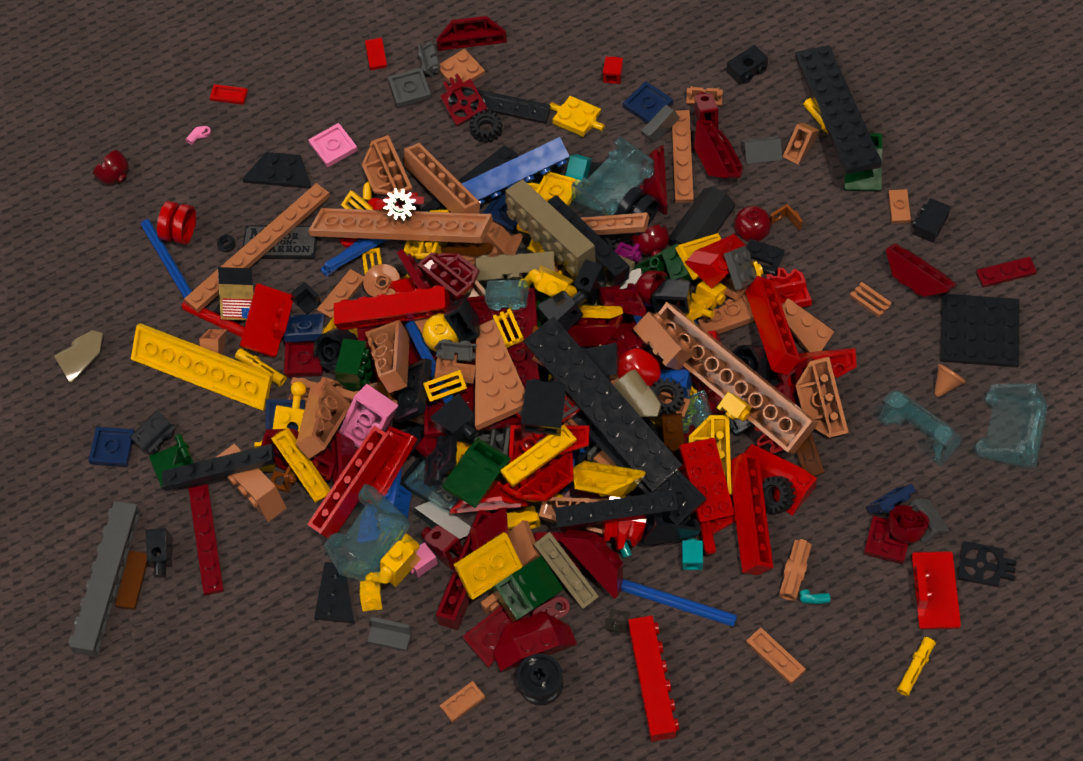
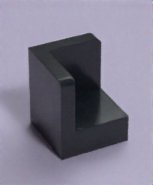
(305, 298)

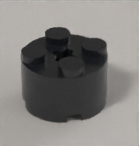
(328, 346)
(755, 358)

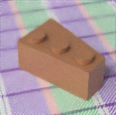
(663, 340)

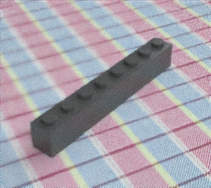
(105, 579)

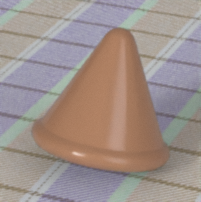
(946, 380)

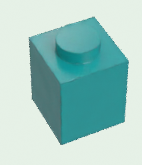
(578, 166)
(692, 554)

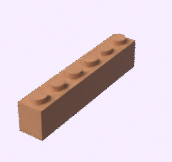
(439, 181)

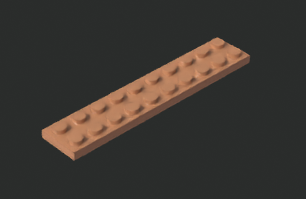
(420, 227)

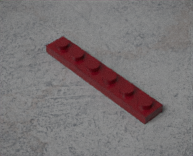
(206, 540)

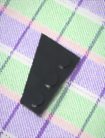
(334, 597)

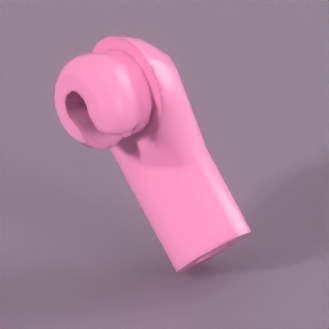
(197, 133)

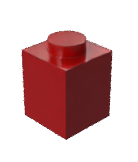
(613, 70)

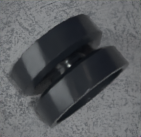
(638, 202)
(540, 679)

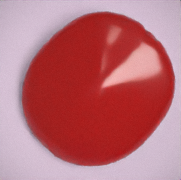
(643, 362)

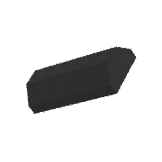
(703, 217)

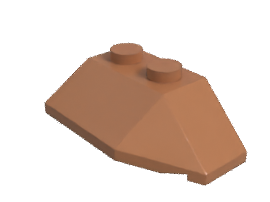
(385, 168)
(821, 398)

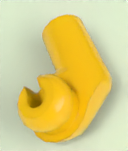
(367, 191)

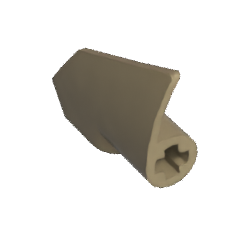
(79, 354)
(638, 394)

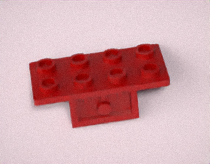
(266, 320)
(705, 472)
(936, 590)

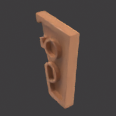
(729, 316)
(806, 328)

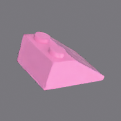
(365, 411)

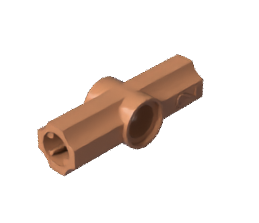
(795, 570)

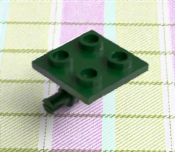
(171, 457)

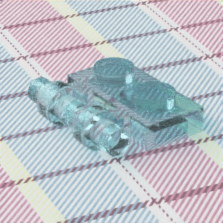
(698, 408)

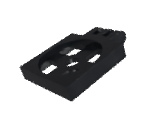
(1001, 568)

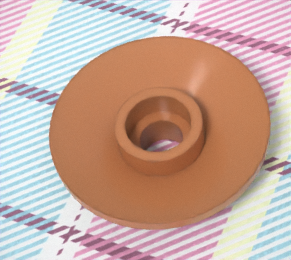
(377, 275)

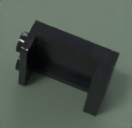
(543, 407)

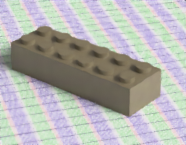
(548, 227)

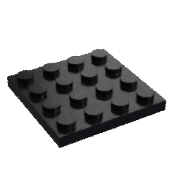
(980, 330)

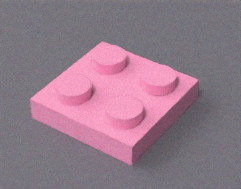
(333, 145)

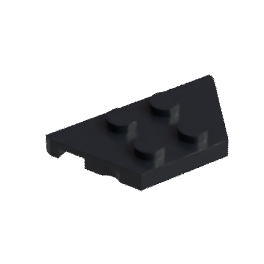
(279, 170)

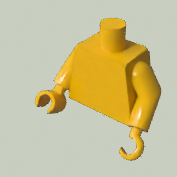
(550, 281)
(397, 562)

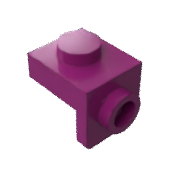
(629, 252)

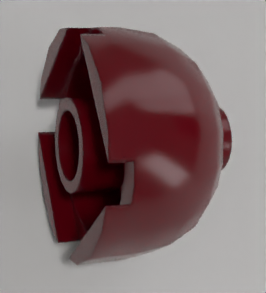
(112, 169)
(752, 223)
(653, 240)
(647, 284)
(906, 524)

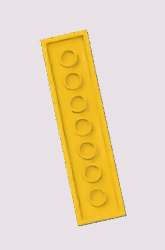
(201, 366)

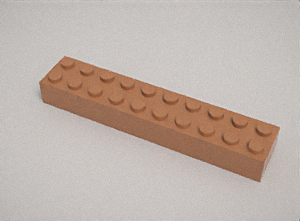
(727, 373)

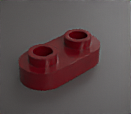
(549, 607)

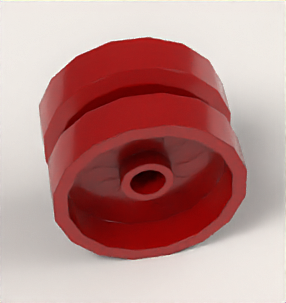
(176, 222)

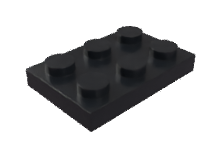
(413, 397)

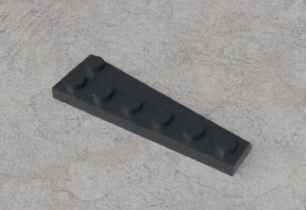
(498, 158)

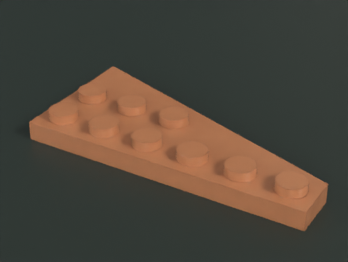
(497, 383)

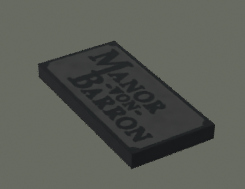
(295, 245)

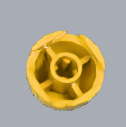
(437, 329)

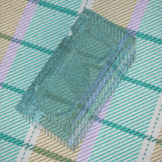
(506, 294)

